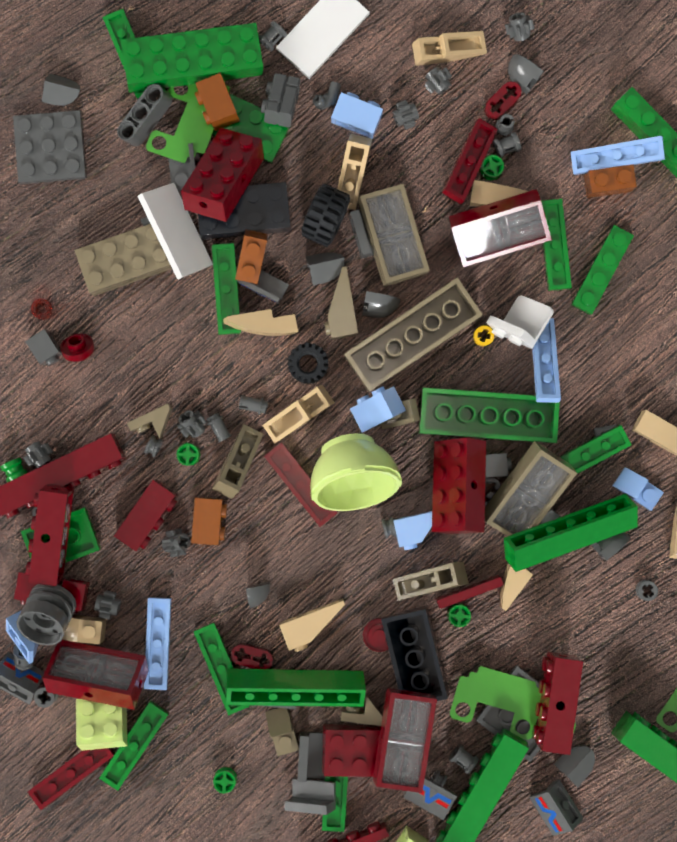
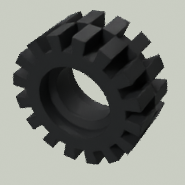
(308, 349)

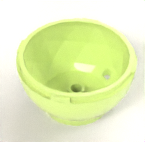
(353, 474)

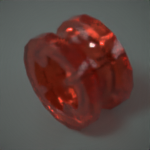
(34, 310)

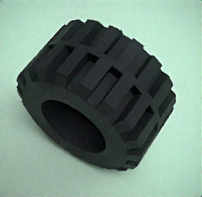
(325, 215)

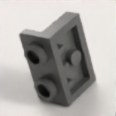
(180, 171)

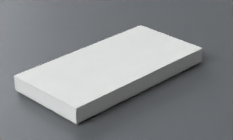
(321, 33)
(175, 230)

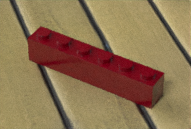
(63, 472)

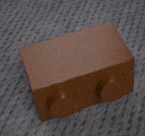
(217, 102)
(610, 181)
(251, 256)
(208, 521)

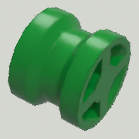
(494, 164)
(184, 454)
(13, 469)
(461, 617)
(223, 784)

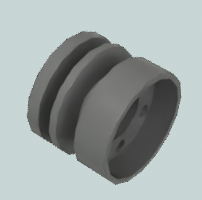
(46, 614)

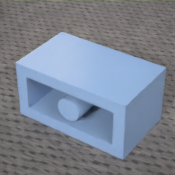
(357, 114)
(377, 409)

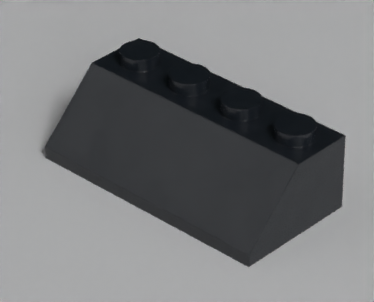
(415, 652)

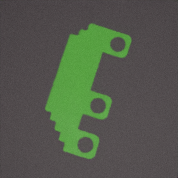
(191, 129)
(499, 691)

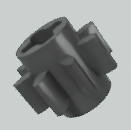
(519, 26)
(438, 80)
(405, 114)
(191, 424)
(38, 454)
(176, 542)
(107, 605)

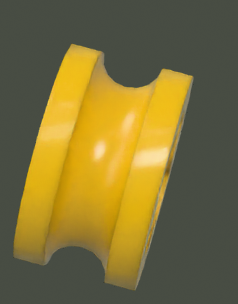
(479, 330)

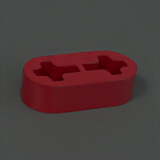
(499, 97)
(253, 651)

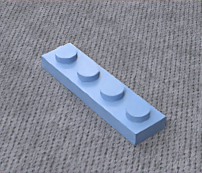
(618, 154)
(546, 366)
(158, 642)

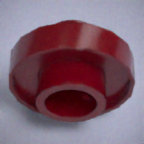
(77, 347)
(374, 635)

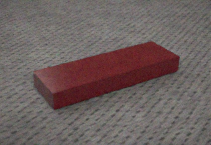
(469, 591)

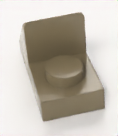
(409, 416)
(158, 417)
(370, 715)
(282, 731)

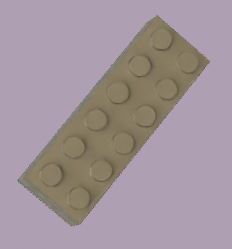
(413, 335)

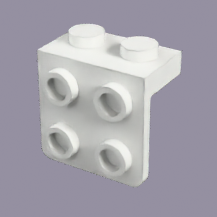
(523, 322)

